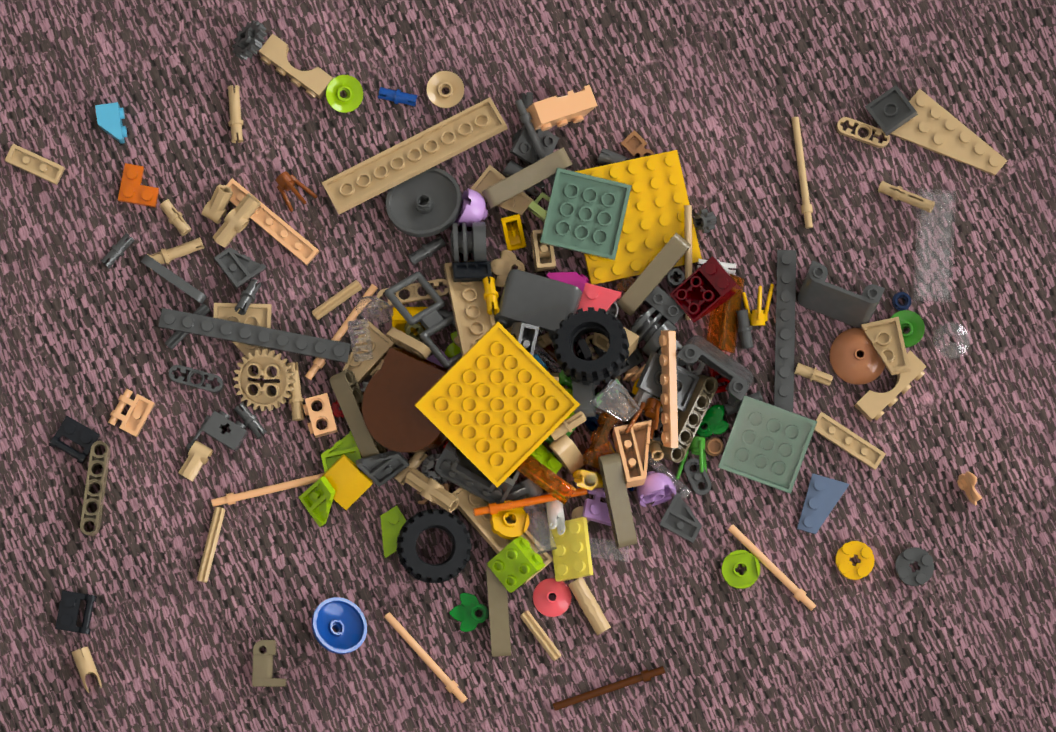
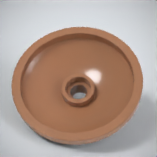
(847, 363)

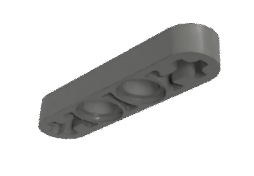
(174, 279)

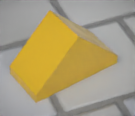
(513, 232)

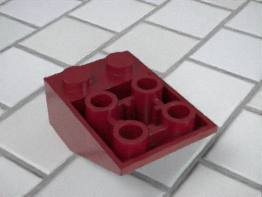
(705, 290)

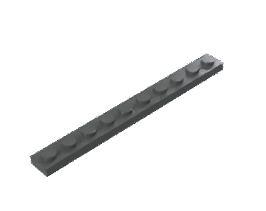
(785, 329)
(254, 335)

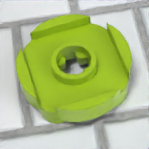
(749, 576)

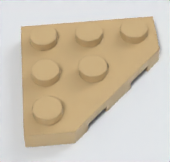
(256, 315)

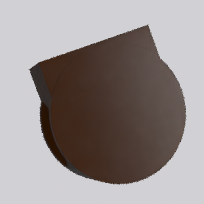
(390, 403)

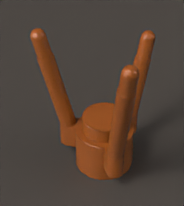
(287, 182)
(651, 410)

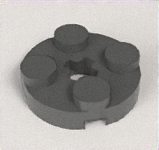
(905, 572)

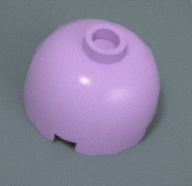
(472, 208)
(656, 488)

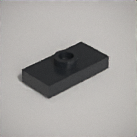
(471, 271)

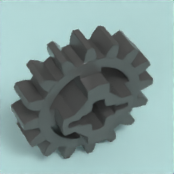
(249, 40)

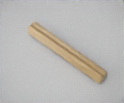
(211, 544)

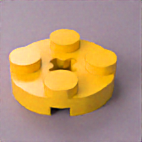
(512, 530)
(863, 553)

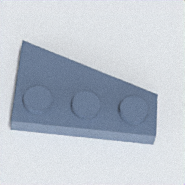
(819, 501)

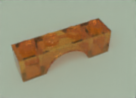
(599, 438)

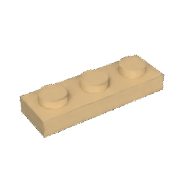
(34, 164)

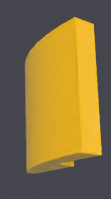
(347, 481)

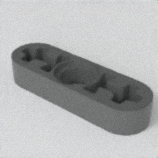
(183, 370)

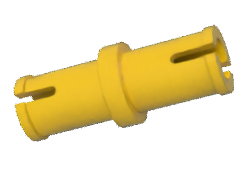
(490, 295)

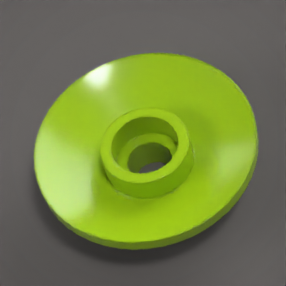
(353, 91)

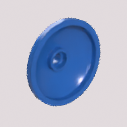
(346, 619)

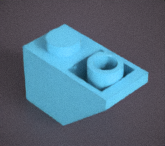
(110, 120)

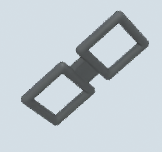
(429, 317)

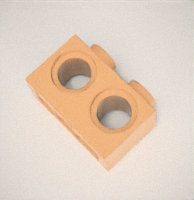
(324, 414)

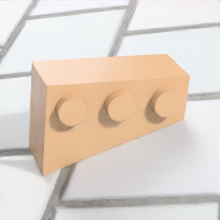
(562, 109)
(633, 451)

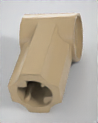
(217, 205)
(196, 458)

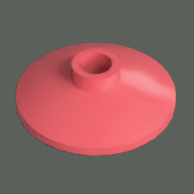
(544, 604)

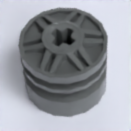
(469, 242)
(650, 330)

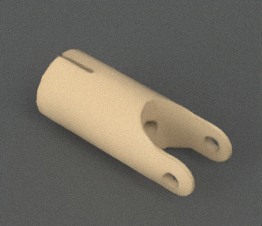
(85, 665)

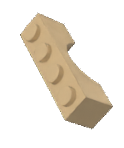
(314, 80)
(873, 403)

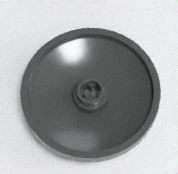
(424, 203)

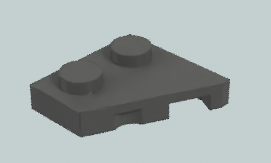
(238, 267)

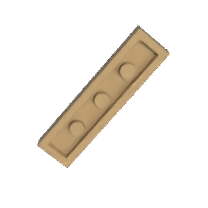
(848, 441)

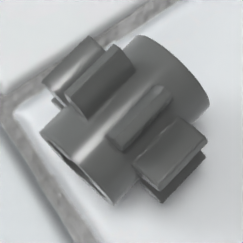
(704, 221)

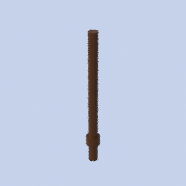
(644, 676)

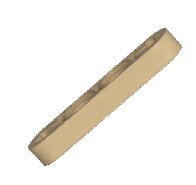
(413, 290)

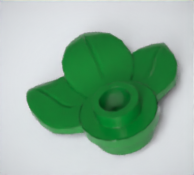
(714, 420)
(466, 612)

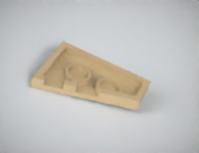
(516, 204)
(889, 344)
(380, 346)

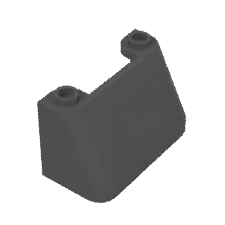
(536, 301)
(836, 301)
(737, 374)
(461, 471)

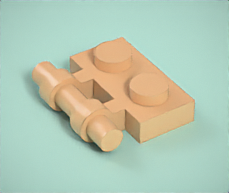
(136, 415)

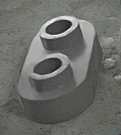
(697, 477)

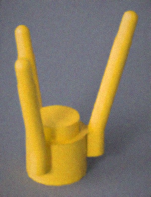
(759, 316)

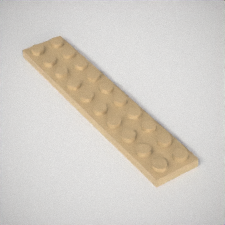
(414, 155)

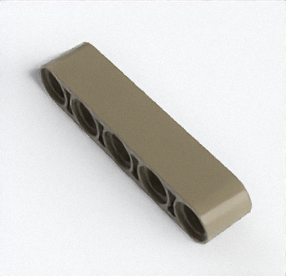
(526, 178)
(653, 274)
(350, 400)
(692, 417)
(92, 479)
(617, 500)
(498, 616)

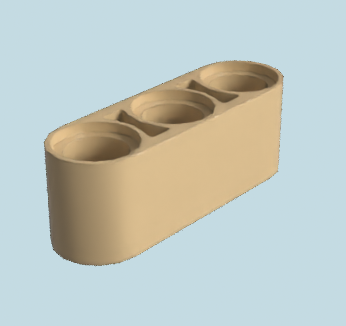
(567, 453)

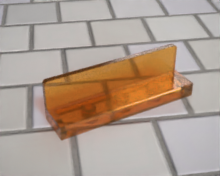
(724, 322)

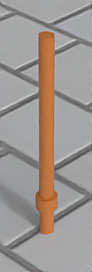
(494, 508)

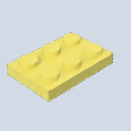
(573, 551)

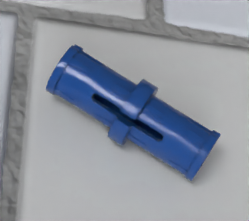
(397, 96)

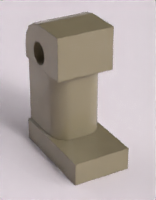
(263, 665)

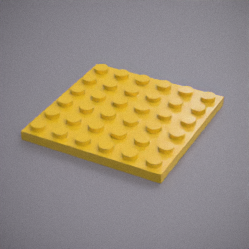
(651, 215)
(497, 404)

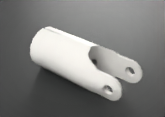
(556, 516)

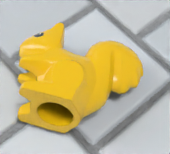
(587, 479)

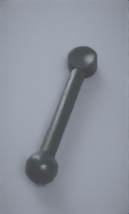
(189, 445)

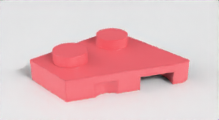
(598, 297)

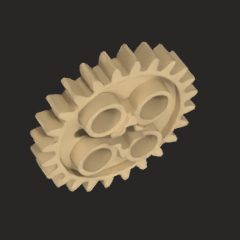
(264, 362)

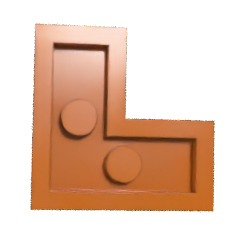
(131, 189)

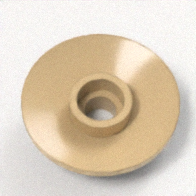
(443, 80)

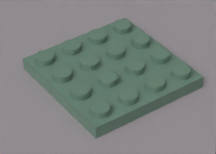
(585, 214)
(767, 444)

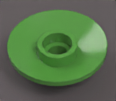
(914, 322)

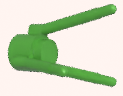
(698, 448)

